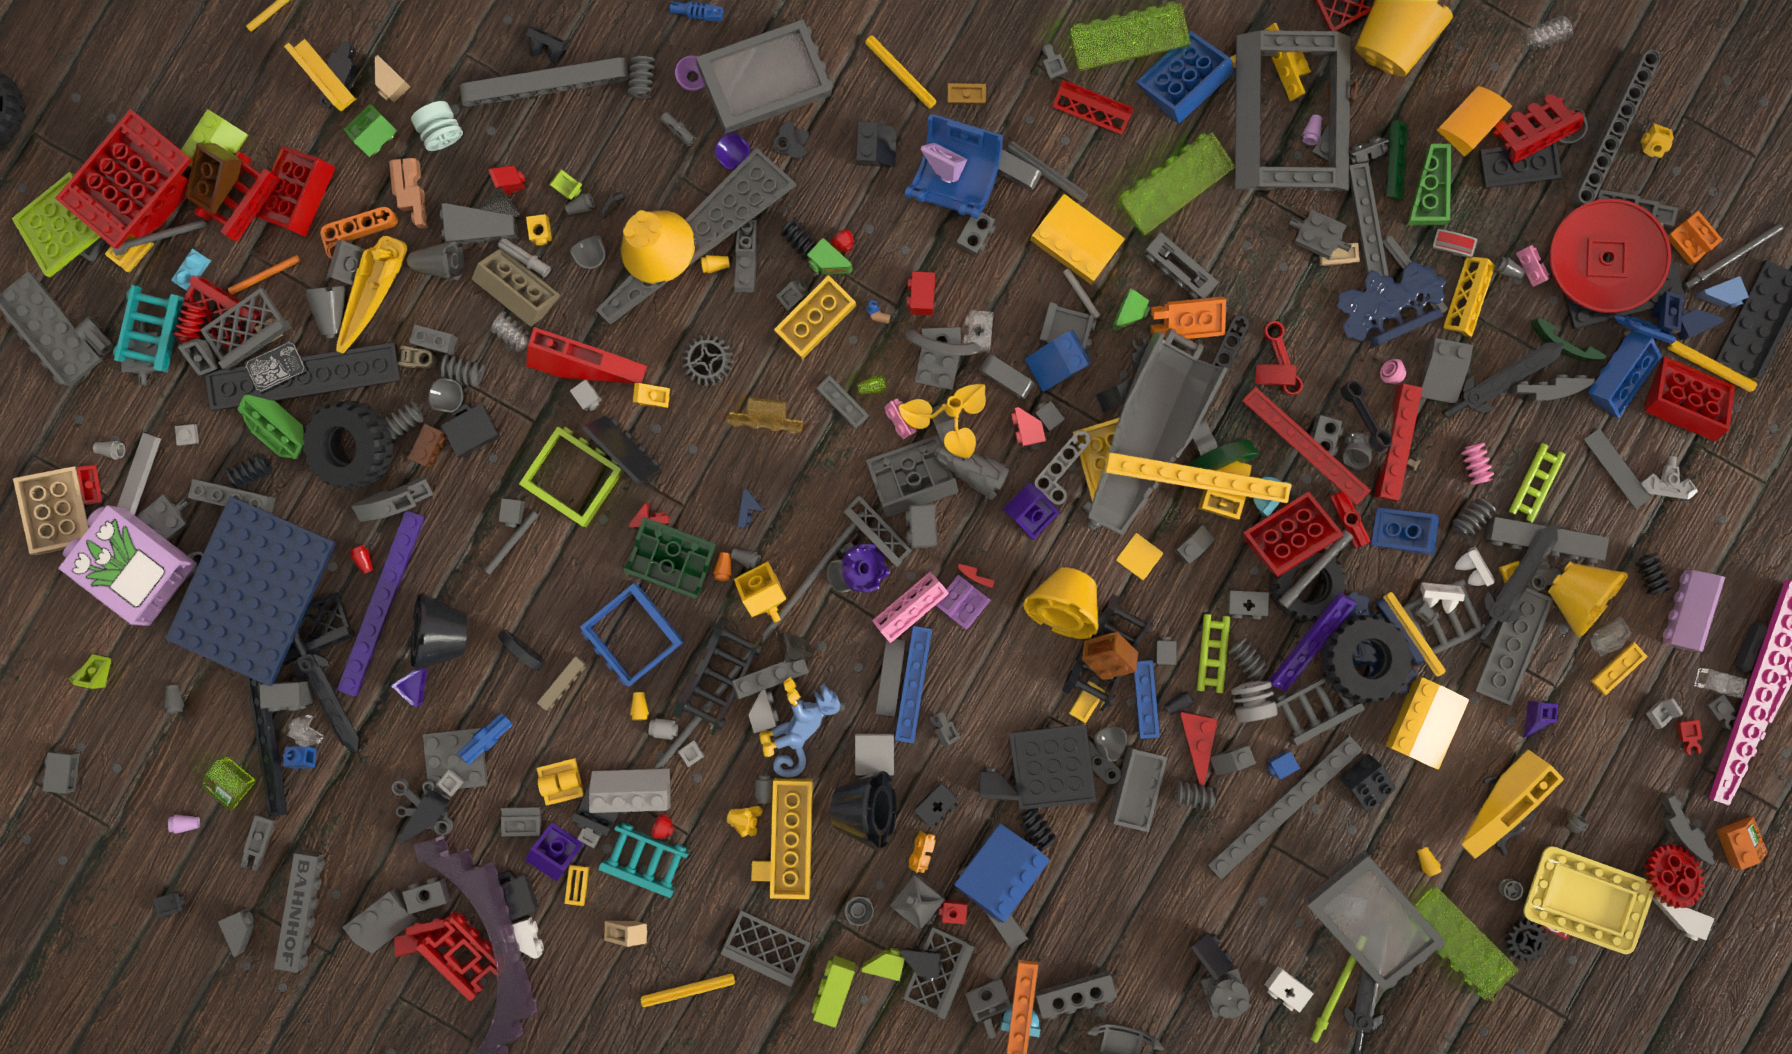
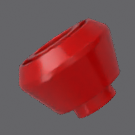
(843, 241)
(662, 827)

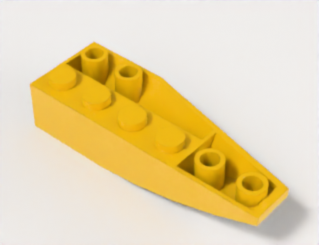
(1510, 801)

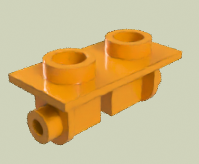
(918, 860)

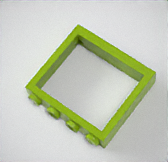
(583, 444)

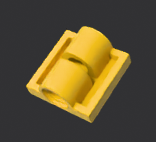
(560, 781)

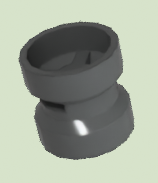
(1513, 891)

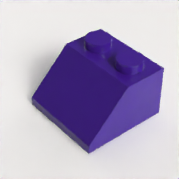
(1031, 510)
(554, 851)

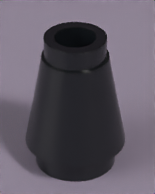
(1179, 703)

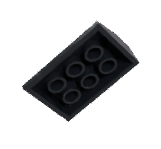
(623, 450)

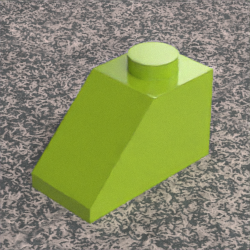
(885, 964)

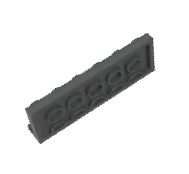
(47, 330)

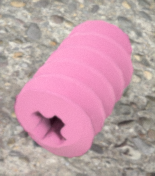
(1477, 463)

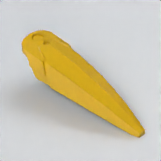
(370, 286)

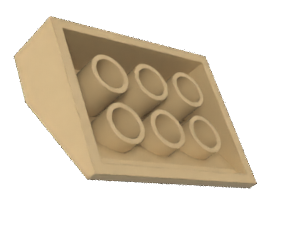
(51, 509)

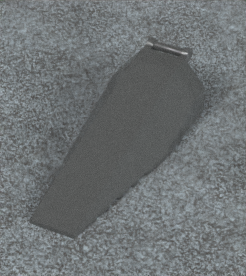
(1155, 422)

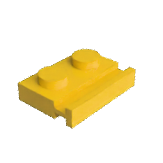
(131, 257)

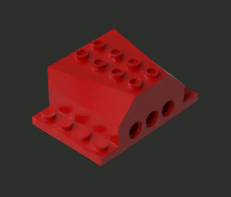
(128, 182)

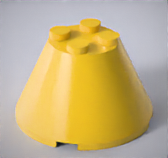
(657, 246)
(1583, 594)

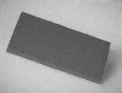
(1137, 789)

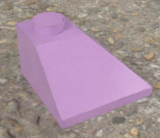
(944, 162)

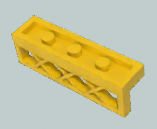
(321, 74)
(1475, 298)

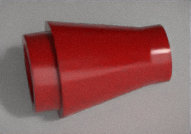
(361, 558)

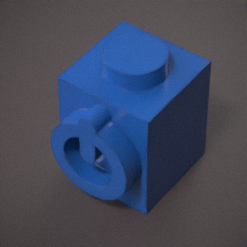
(299, 757)

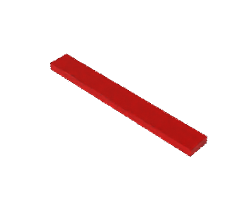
(1306, 446)

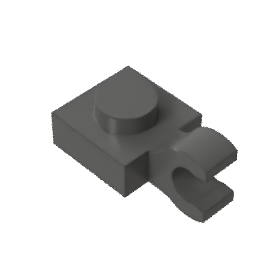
(1053, 64)
(946, 730)

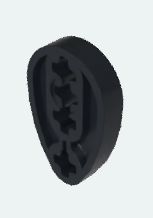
(521, 650)

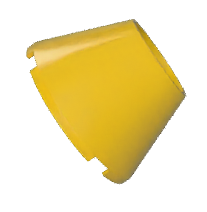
(1066, 604)

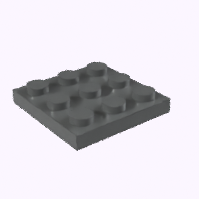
(442, 755)

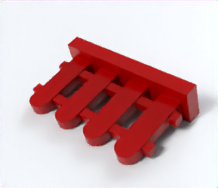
(1534, 138)

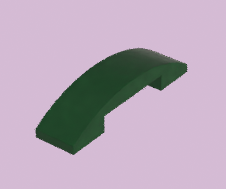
(1545, 332)
(1226, 455)

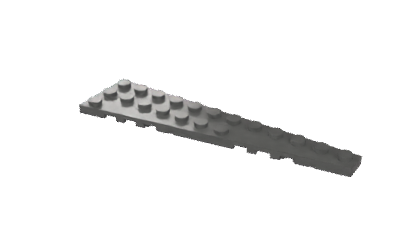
(729, 207)

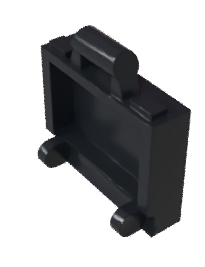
(470, 429)
(518, 895)

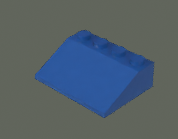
(1186, 77)
(1001, 873)

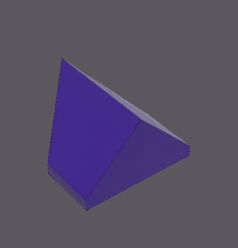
(412, 687)
(1539, 716)

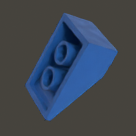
(1058, 360)
(1405, 531)

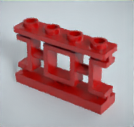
(449, 965)

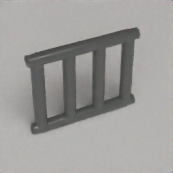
(1461, 635)

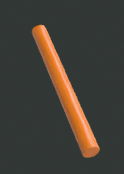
(264, 274)

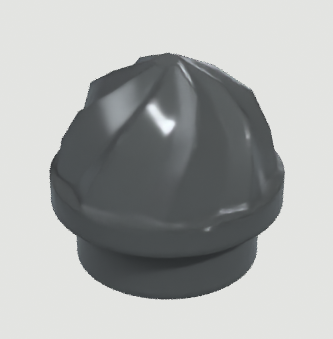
(1576, 823)

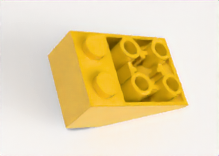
(1224, 503)

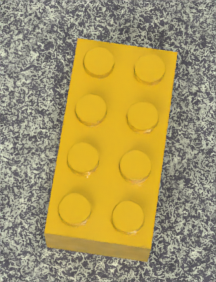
(815, 317)

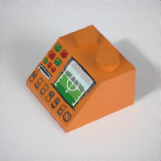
(1742, 843)

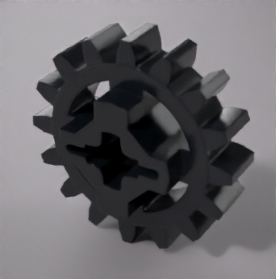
(1535, 942)

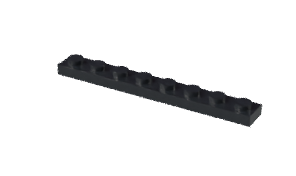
(267, 752)

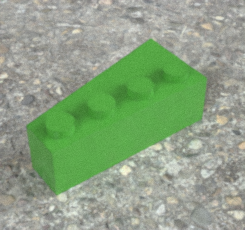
(1432, 193)

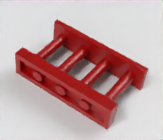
(251, 203)

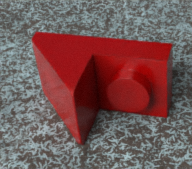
(645, 512)

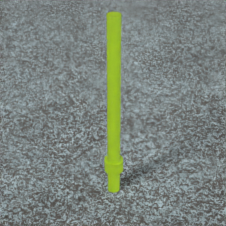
(1322, 1022)

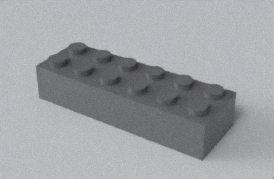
(922, 527)

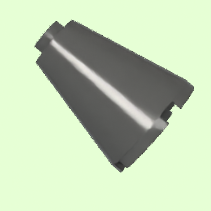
(438, 260)
(327, 308)

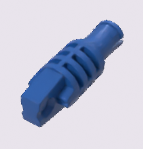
(697, 10)

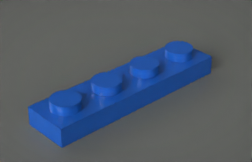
(1146, 700)

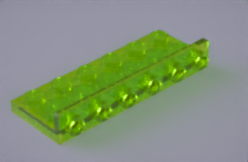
(1129, 36)
(1176, 182)
(1466, 945)

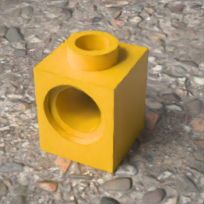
(533, 223)

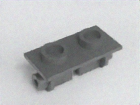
(1360, 151)

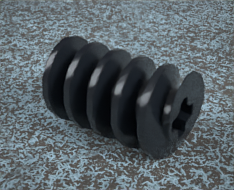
(798, 238)
(249, 472)
(1653, 574)
(1037, 828)

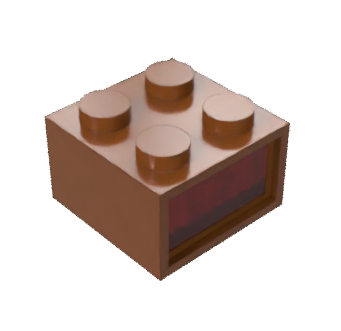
(1110, 656)

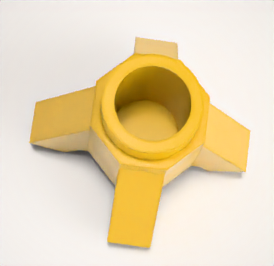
(744, 820)

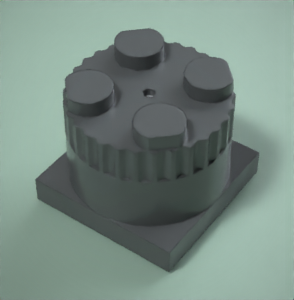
(1226, 995)

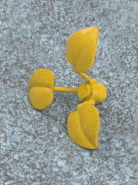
(958, 442)

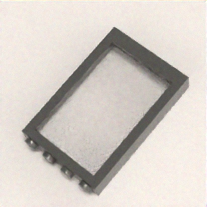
(764, 76)
(1374, 921)

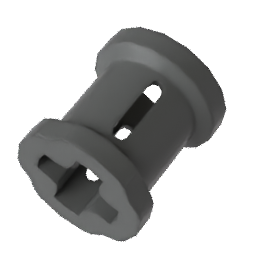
(1426, 613)

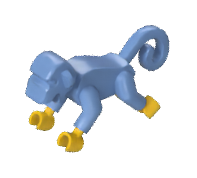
(803, 724)

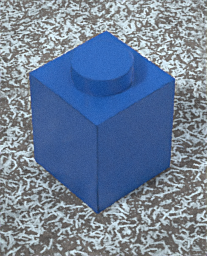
(1282, 764)

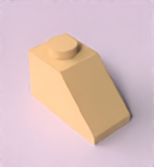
(388, 81)
(625, 932)

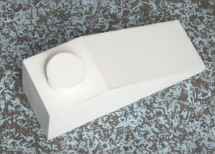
(1687, 920)

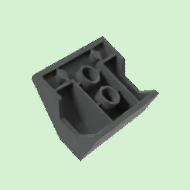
(910, 477)

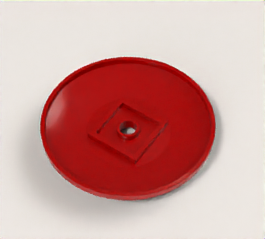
(1637, 250)

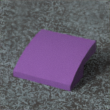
(963, 602)

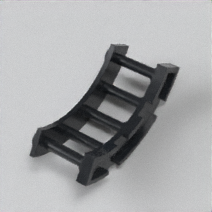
(1110, 608)
(704, 669)

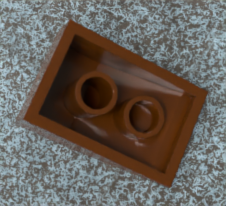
(212, 176)

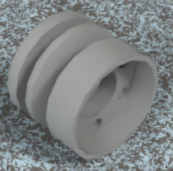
(1254, 702)

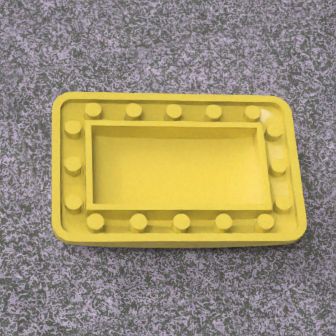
(1588, 900)

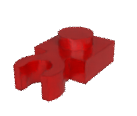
(1690, 732)

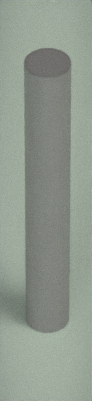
(1081, 293)

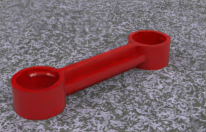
(1281, 353)

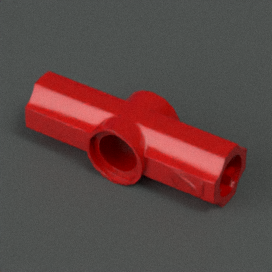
(1344, 507)

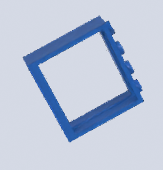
(601, 649)

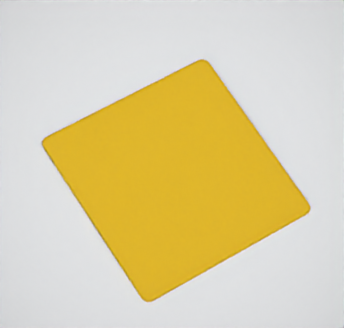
(1139, 556)

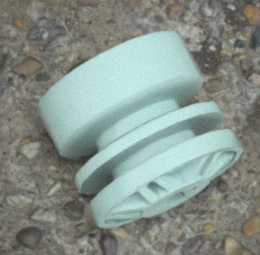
(436, 125)

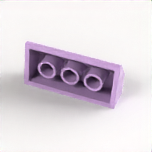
(1693, 610)

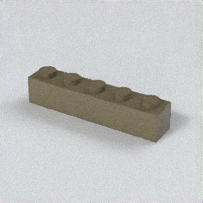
(562, 683)

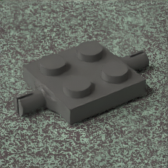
(1320, 234)
(137, 366)
(165, 516)

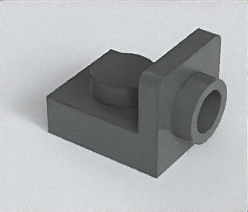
(793, 294)

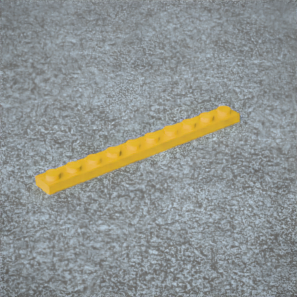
(1197, 477)

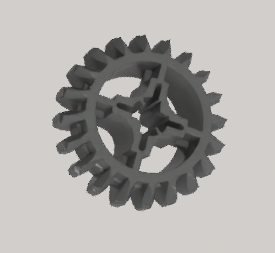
(715, 358)

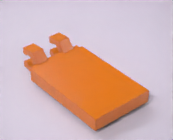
(1192, 317)

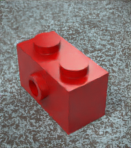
(922, 293)

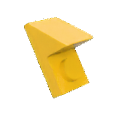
(651, 395)

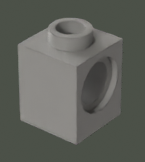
(586, 396)

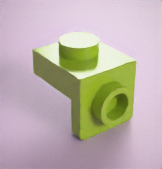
(566, 185)

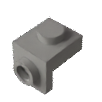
(1663, 712)

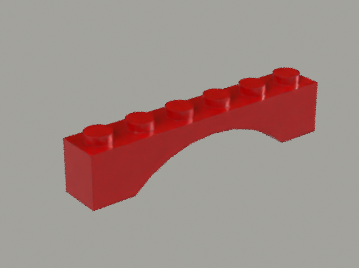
(1404, 417)

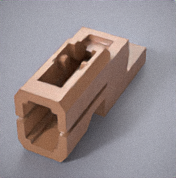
(405, 188)

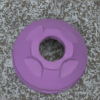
(683, 68)

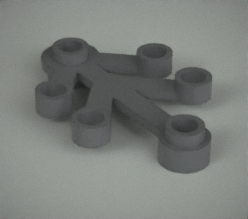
(415, 799)

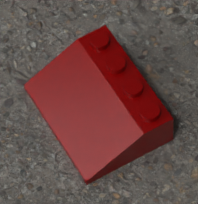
(298, 192)
(1691, 399)
(1292, 534)

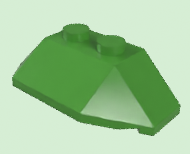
(273, 426)

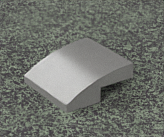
(874, 753)

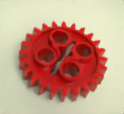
(1674, 876)

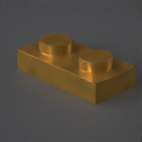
(966, 94)

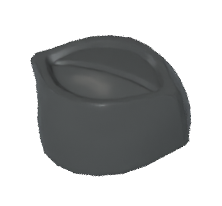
(859, 910)

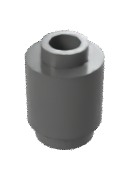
(764, 788)

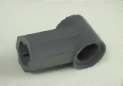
(91, 332)

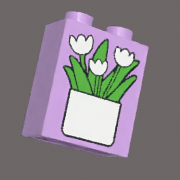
(126, 565)

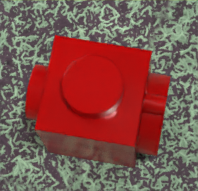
(953, 911)

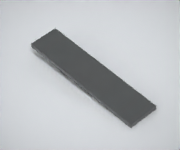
(1617, 468)

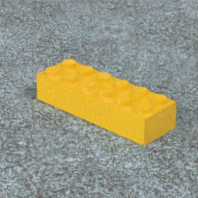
(791, 838)

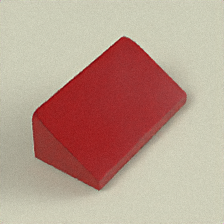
(89, 484)

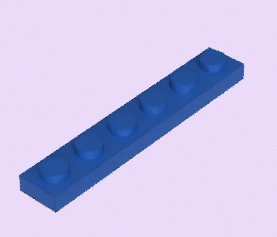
(913, 684)

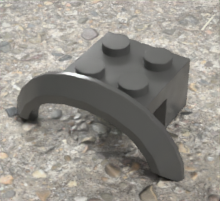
(938, 359)
(1122, 1039)

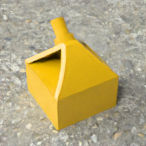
(761, 591)

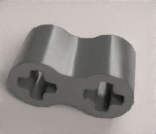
(1203, 439)

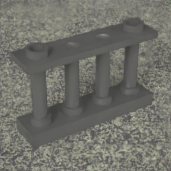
(1316, 725)

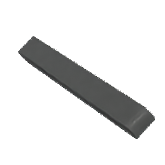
(544, 82)
(1621, 122)

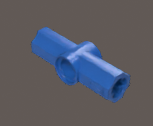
(484, 739)

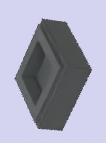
(989, 1028)

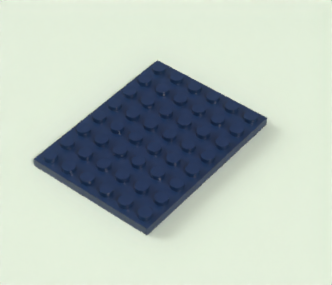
(250, 591)

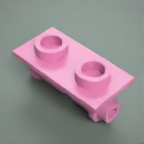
(1529, 259)
(901, 426)

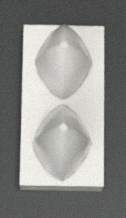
(1474, 560)
(1448, 593)

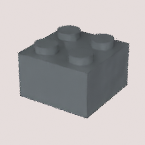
(286, 695)

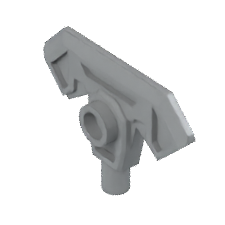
(1670, 483)

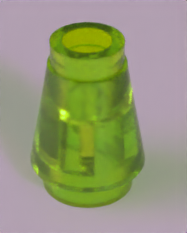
(872, 385)

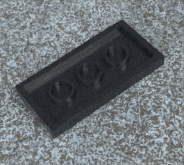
(1500, 171)

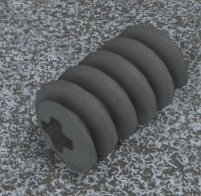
(639, 76)
(461, 372)
(404, 420)
(1472, 516)
(1248, 658)
(1195, 795)

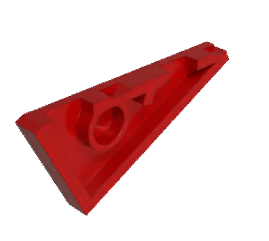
(1200, 737)

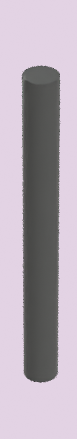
(511, 542)

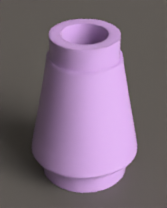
(1312, 132)
(183, 823)

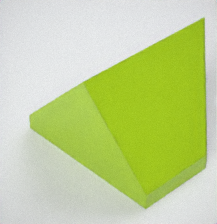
(92, 673)

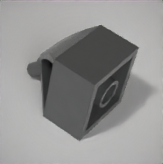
(917, 900)

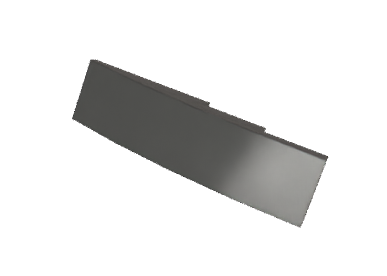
(1663, 213)

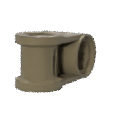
(414, 357)

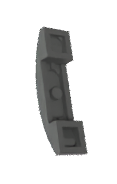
(890, 677)

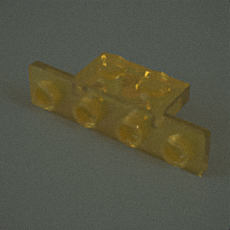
(765, 414)

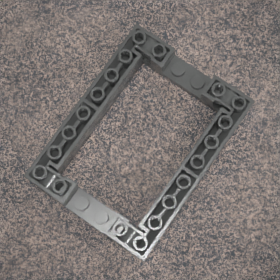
(1247, 110)

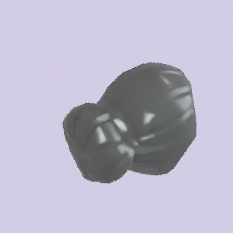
(1357, 451)

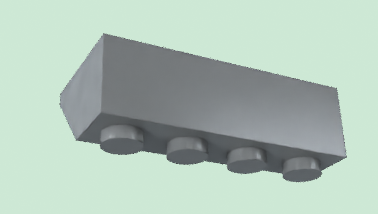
(629, 790)

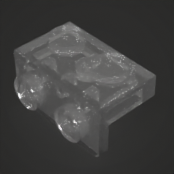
(302, 733)

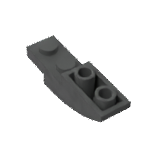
(746, 257)
(1553, 389)
(392, 502)
(1688, 836)

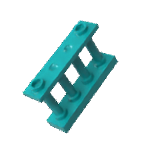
(164, 342)
(629, 872)

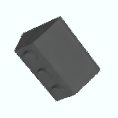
(380, 922)

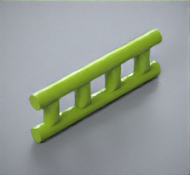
(1548, 480)
(1221, 663)

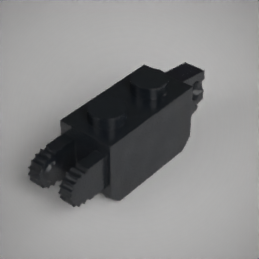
(343, 67)

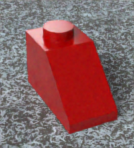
(508, 178)

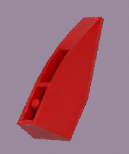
(579, 361)

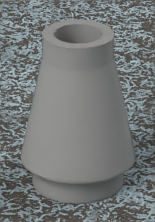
(110, 449)

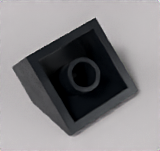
(876, 145)
(1211, 955)

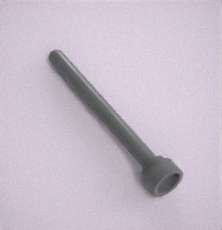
(159, 235)

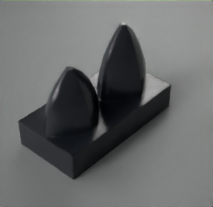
(539, 38)

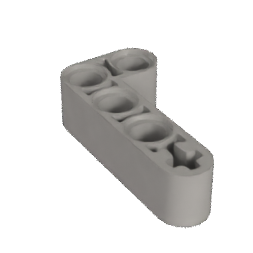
(1065, 463)

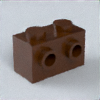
(428, 446)

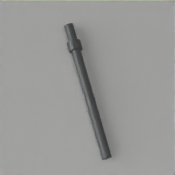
(1703, 275)

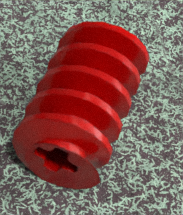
(190, 323)

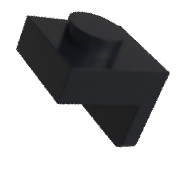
(168, 904)

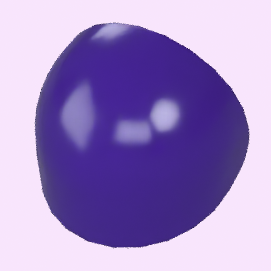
(731, 150)

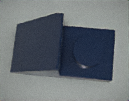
(1669, 312)
(748, 503)

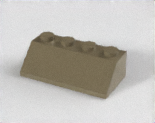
(515, 286)

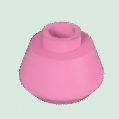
(1393, 371)

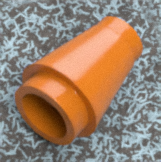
(722, 569)

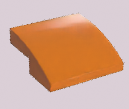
(1694, 238)

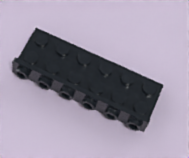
(1759, 323)

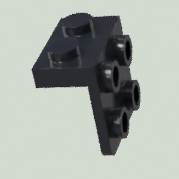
(1368, 782)
(600, 823)

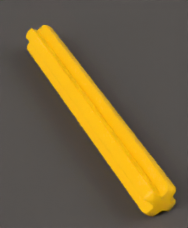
(900, 72)
(1712, 366)
(1415, 635)
(687, 990)

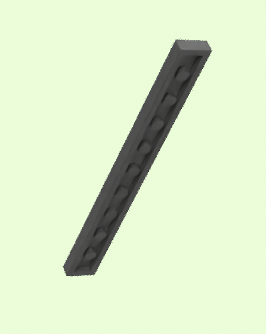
(1284, 807)

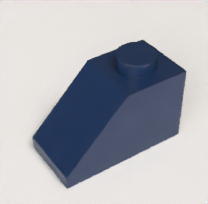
(1697, 321)

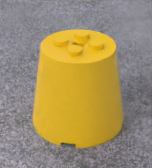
(1401, 33)

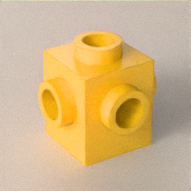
(1657, 141)

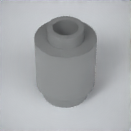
(663, 728)

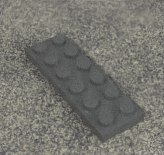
(1513, 648)

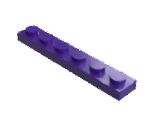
(1312, 641)

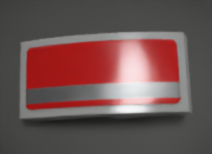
(1455, 242)

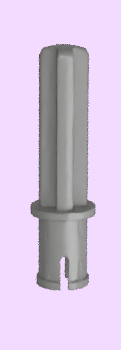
(531, 261)

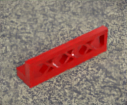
(1096, 101)

